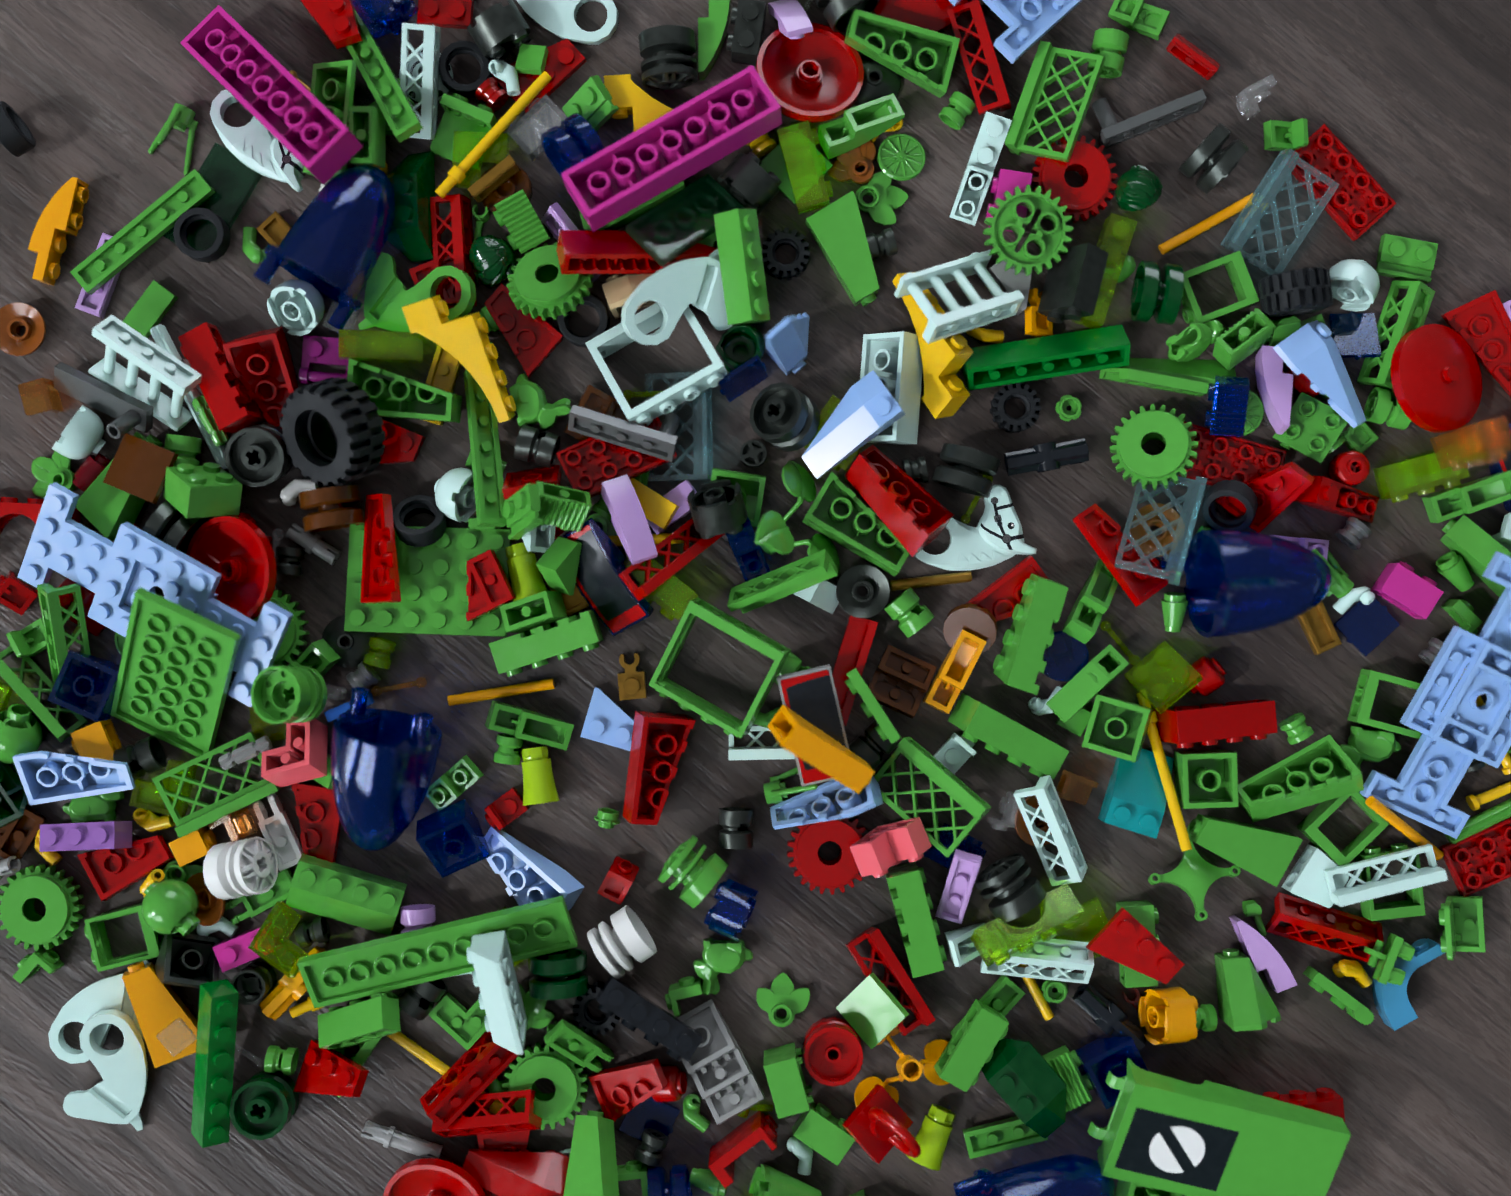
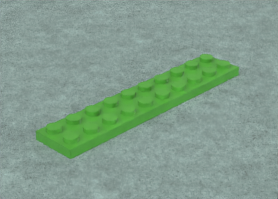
(432, 952)

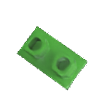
(1385, 968)

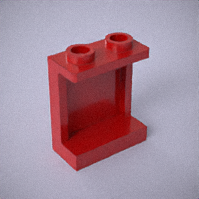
(738, 1141)

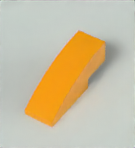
(954, 672)

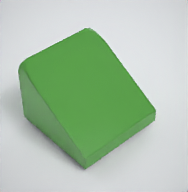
(1284, 328)

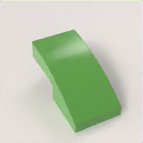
(1140, 17)

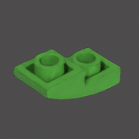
(453, 783)

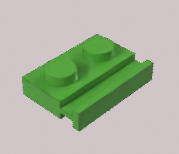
(592, 103)
(1406, 258)
(522, 511)

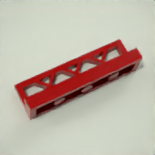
(989, 54)
(461, 239)
(671, 568)
(852, 654)
(1328, 923)
(897, 973)
(470, 1082)
(494, 1123)

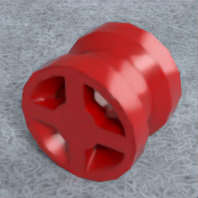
(491, 94)

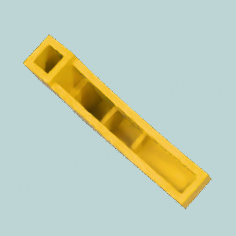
(633, 101)
(468, 343)
(940, 360)

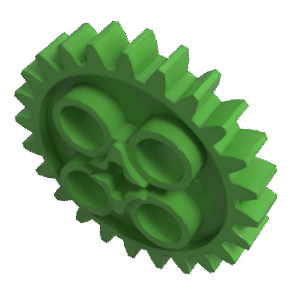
(1006, 218)

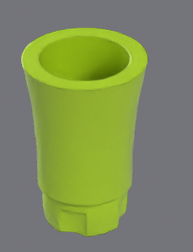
(523, 572)
(538, 777)
(934, 1136)

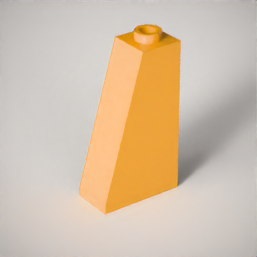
(820, 749)
(156, 1008)

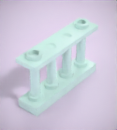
(959, 318)
(152, 359)

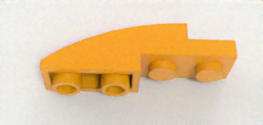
(58, 218)

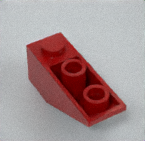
(1339, 499)

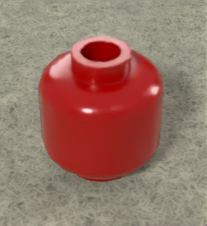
(1349, 468)
(1211, 673)
(674, 1088)

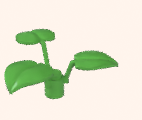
(772, 530)

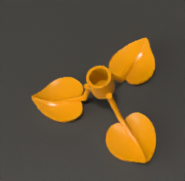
(907, 1068)

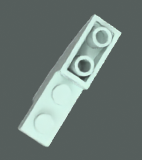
(980, 168)

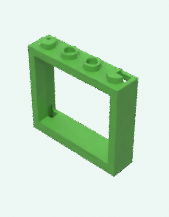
(690, 701)

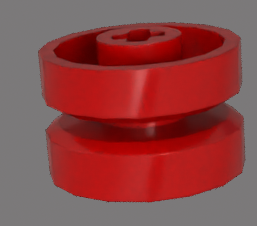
(830, 1067)

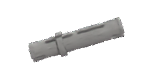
(400, 1140)

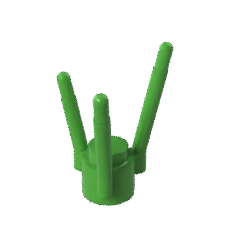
(180, 119)
(1341, 583)
(776, 791)

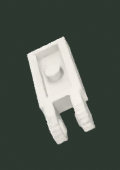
(279, 832)

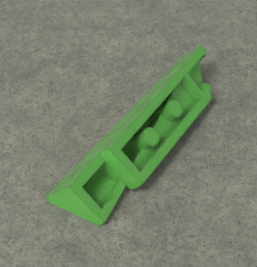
(1168, 375)

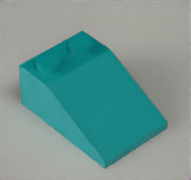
(1135, 795)

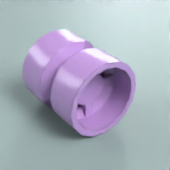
(417, 916)

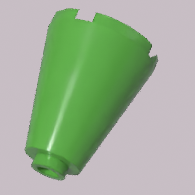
(772, 1182)

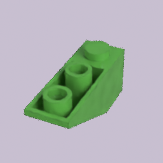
(1088, 683)

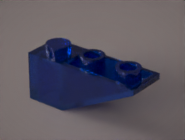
(747, 553)

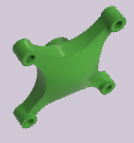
(1194, 877)

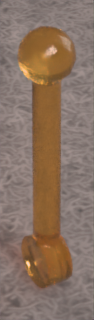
(420, 682)

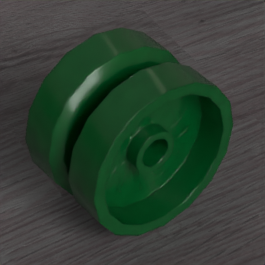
(1157, 292)
(558, 975)
(263, 1105)

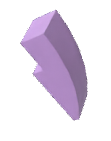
(1274, 388)
(629, 519)
(1263, 956)

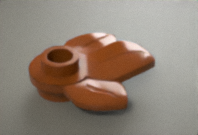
(846, 164)

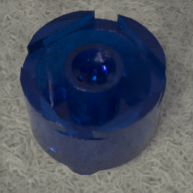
(384, 15)
(732, 909)

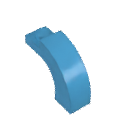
(1392, 999)

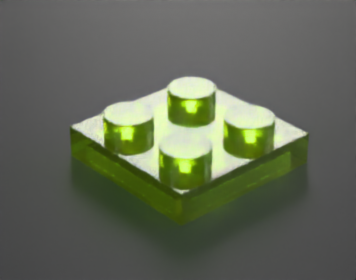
(1163, 677)

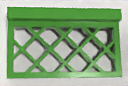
(1033, 93)
(938, 775)
(221, 807)

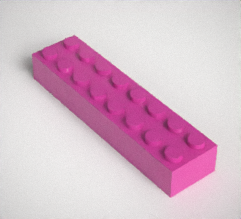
(272, 95)
(672, 148)

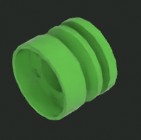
(288, 694)
(692, 871)

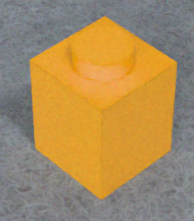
(193, 845)

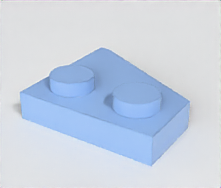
(607, 722)

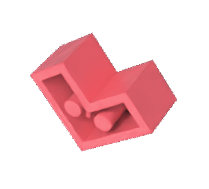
(301, 758)
(889, 846)

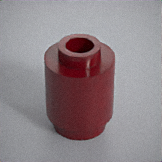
(90, 470)

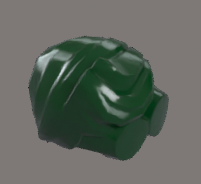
(1137, 189)
(490, 258)
(740, 345)

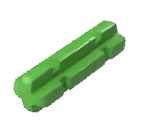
(218, 437)

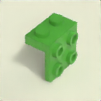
(459, 116)
(1463, 925)

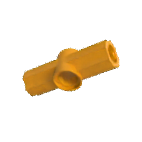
(285, 993)

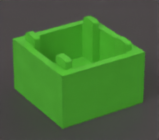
(787, 1080)

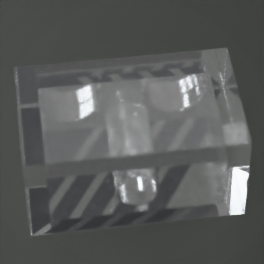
(527, 130)

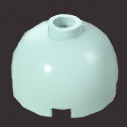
(1354, 284)
(296, 306)
(81, 435)
(456, 494)

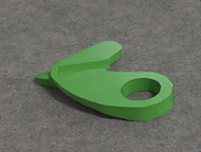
(387, 294)

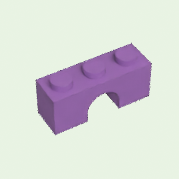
(85, 836)

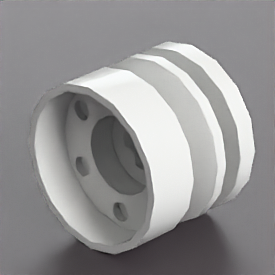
(240, 868)
(616, 945)

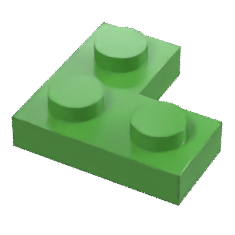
(462, 1024)

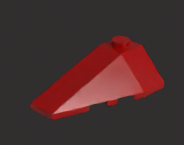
(265, 369)

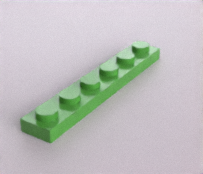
(384, 85)
(141, 232)
(484, 456)

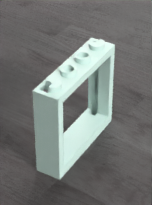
(668, 400)

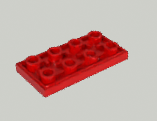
(1359, 197)
(1231, 458)
(597, 461)
(1480, 858)

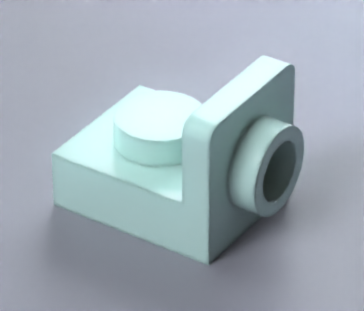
(955, 752)

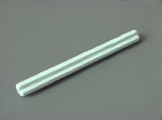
(164, 340)

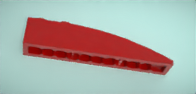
(611, 253)

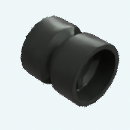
(537, 446)
(871, 746)
(143, 757)
(736, 827)
(254, 982)
(419, 998)

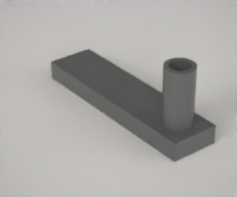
(1115, 133)
(126, 410)
(627, 434)

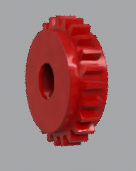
(1095, 173)
(819, 871)

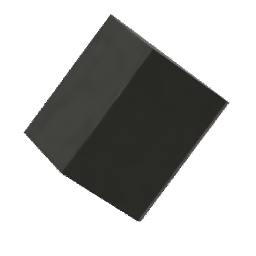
(187, 960)

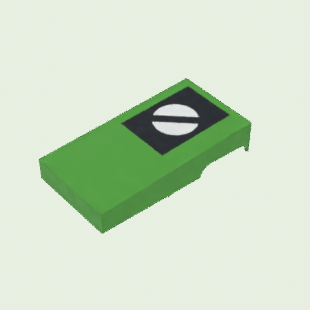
(1216, 1139)

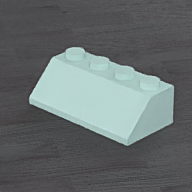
(900, 368)
(499, 990)

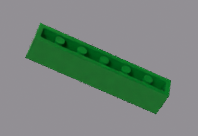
(1047, 357)
(214, 1062)

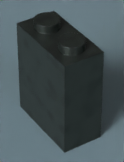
(1073, 284)

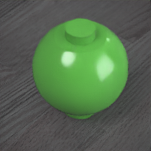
(18, 732)
(171, 907)

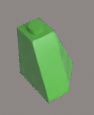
(1241, 993)

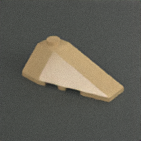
(619, 288)

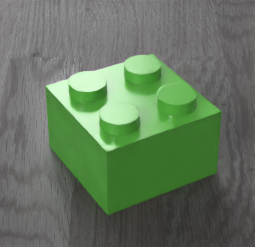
(202, 490)
(1117, 727)
(1206, 778)

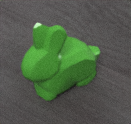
(1193, 340)
(533, 405)
(1369, 745)
(93, 807)
(717, 958)

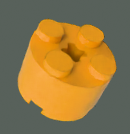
(1168, 1015)

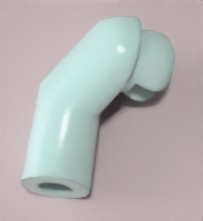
(507, 74)

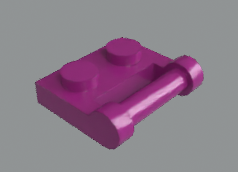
(322, 352)

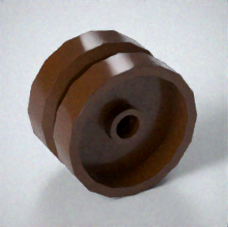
(331, 508)

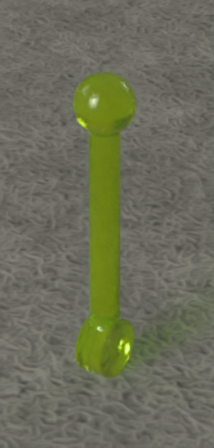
(628, 394)
(965, 518)
(1133, 659)

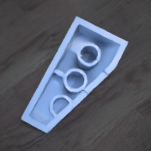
(789, 343)
(1318, 357)
(857, 419)
(64, 776)
(824, 804)
(527, 872)

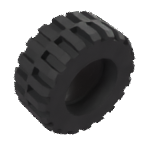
(354, 423)

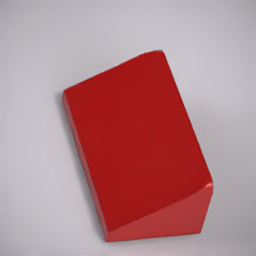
(1193, 57)

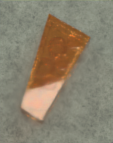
(1473, 444)

